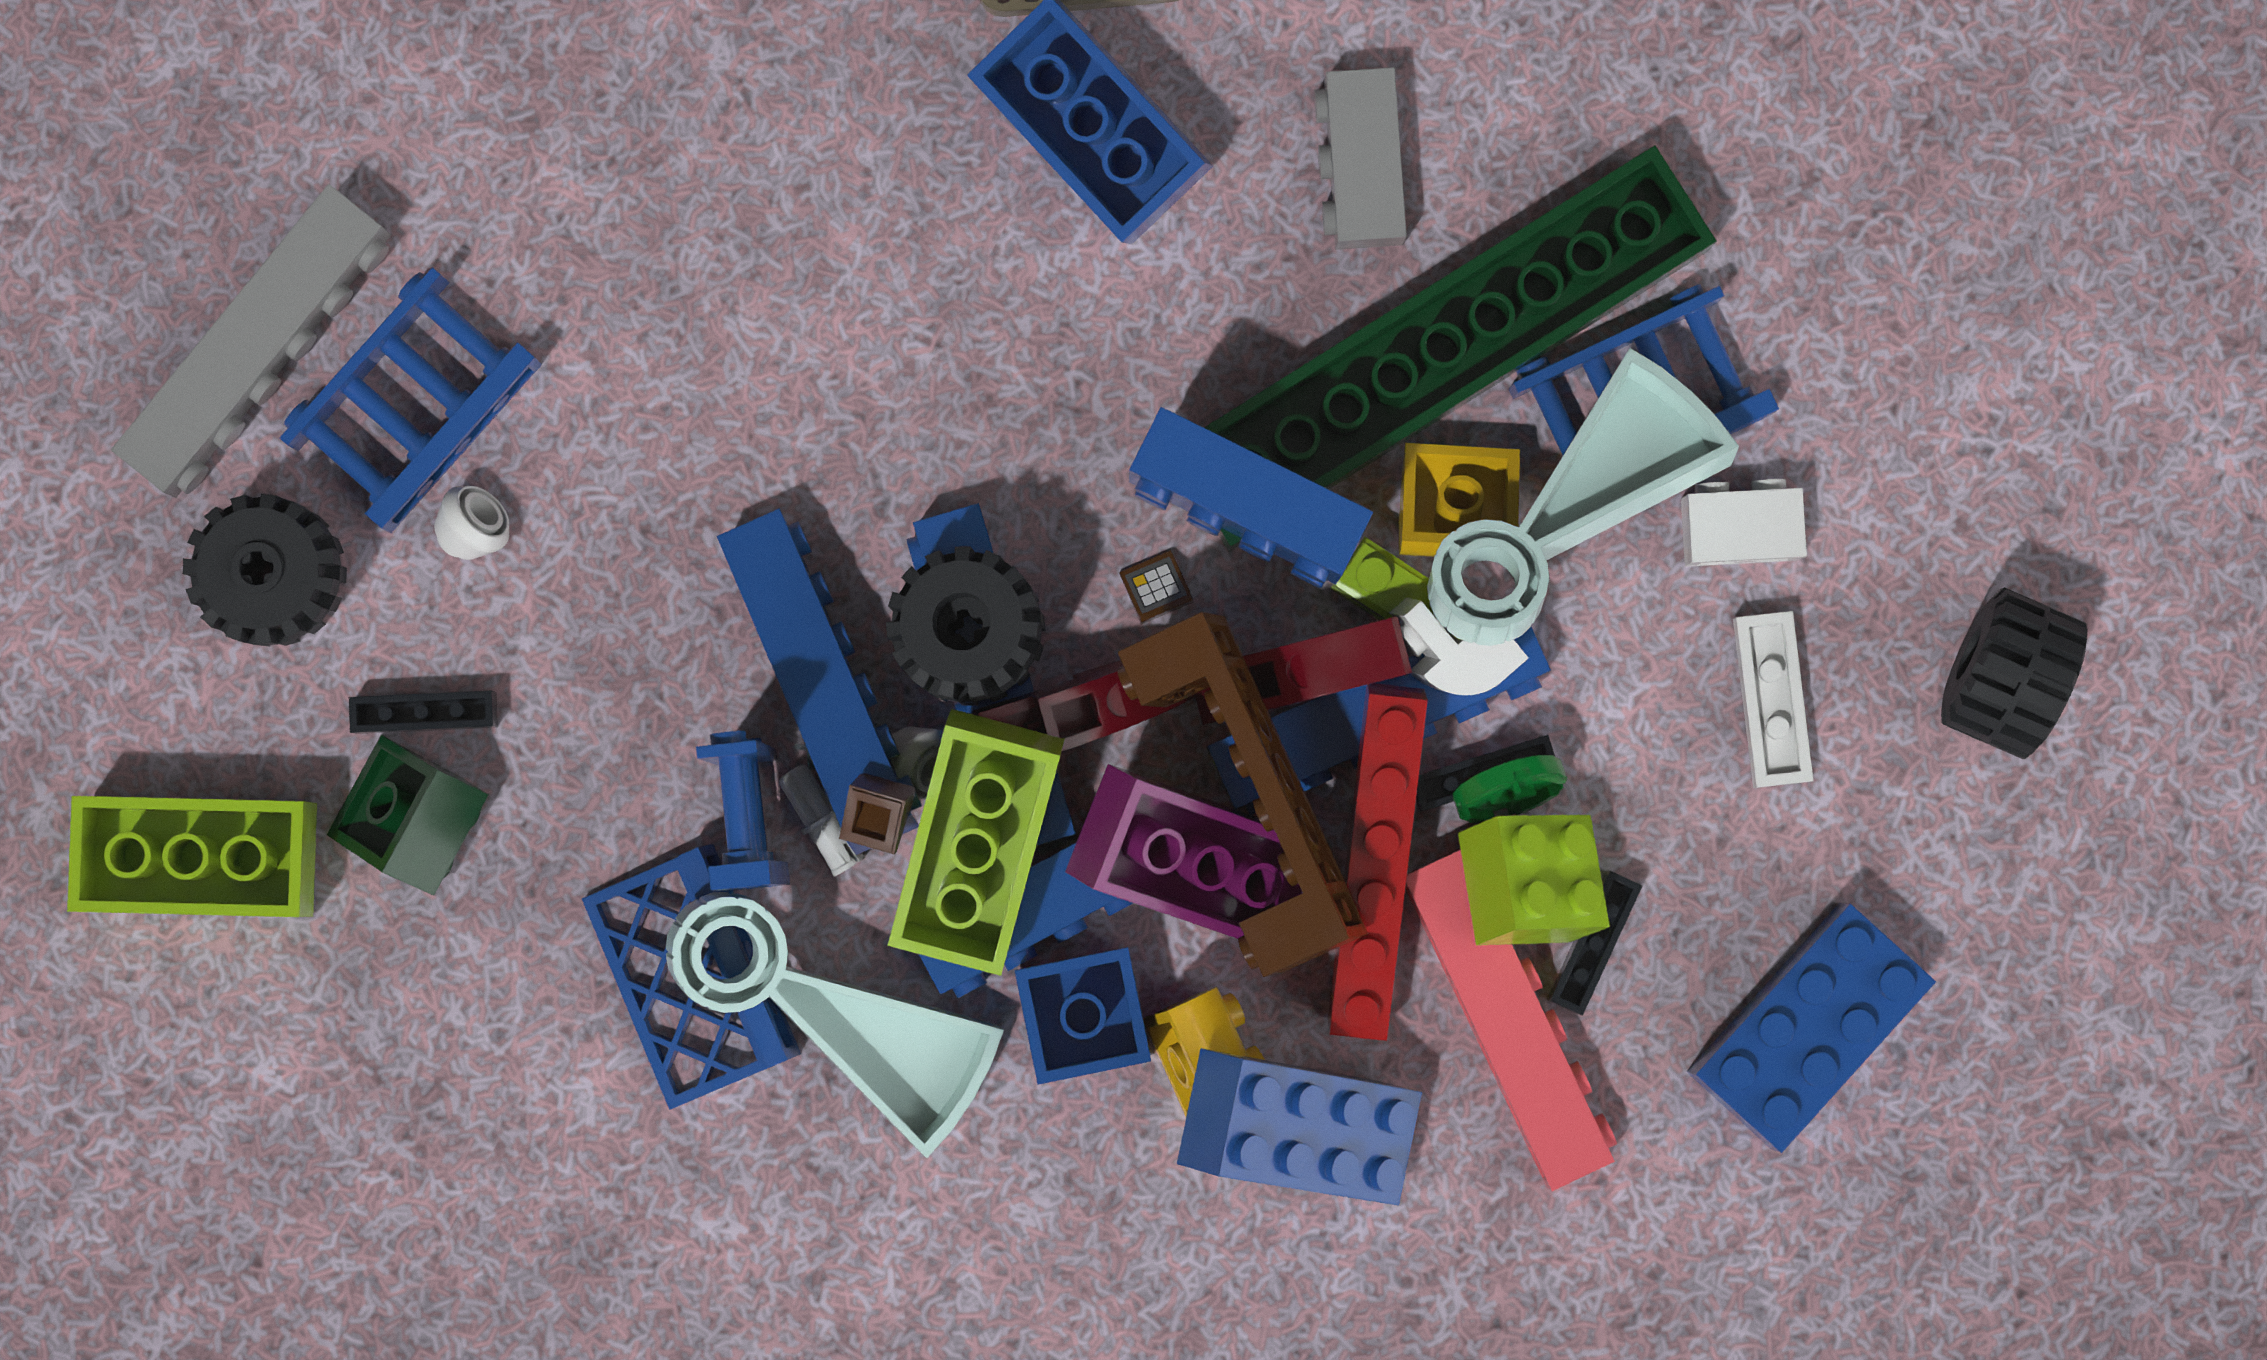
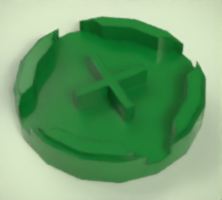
(1511, 785)

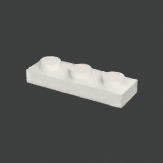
(1773, 699)

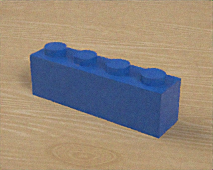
(1049, 906)

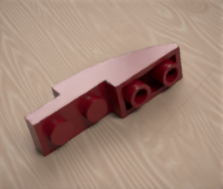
(1324, 665)
(1076, 709)

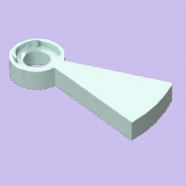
(1631, 453)
(901, 1054)

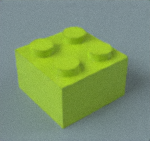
(1533, 879)

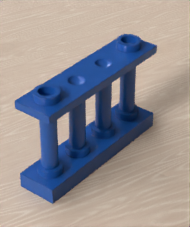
(1738, 403)
(428, 453)
(747, 861)

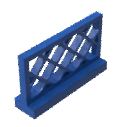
(732, 949)

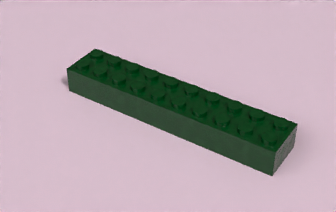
(1474, 326)

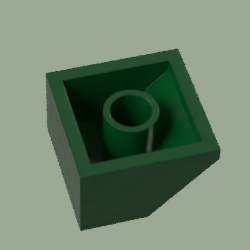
(407, 815)

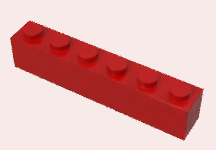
(1378, 858)

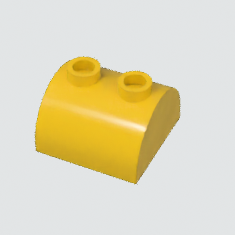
(1453, 487)
(1193, 1024)

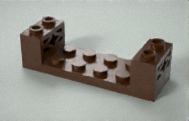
(1206, 655)

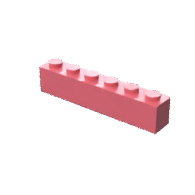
(1513, 1030)

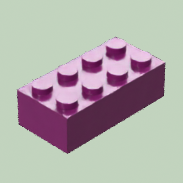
(1178, 854)

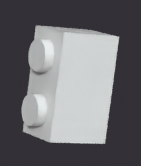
(1743, 525)

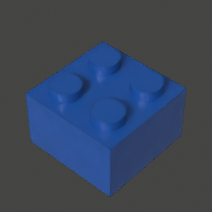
(1082, 1015)

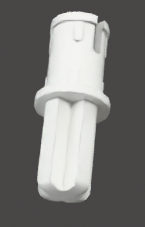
(818, 818)

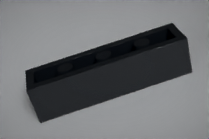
(423, 712)
(1438, 786)
(1591, 953)

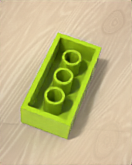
(975, 842)
(192, 856)

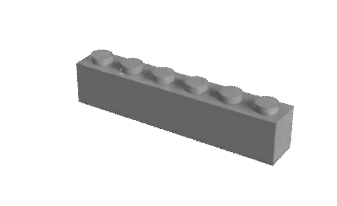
(252, 343)

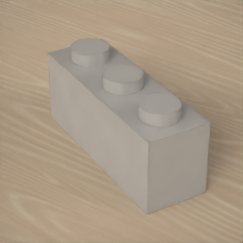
(1361, 158)

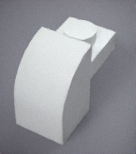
(1449, 661)

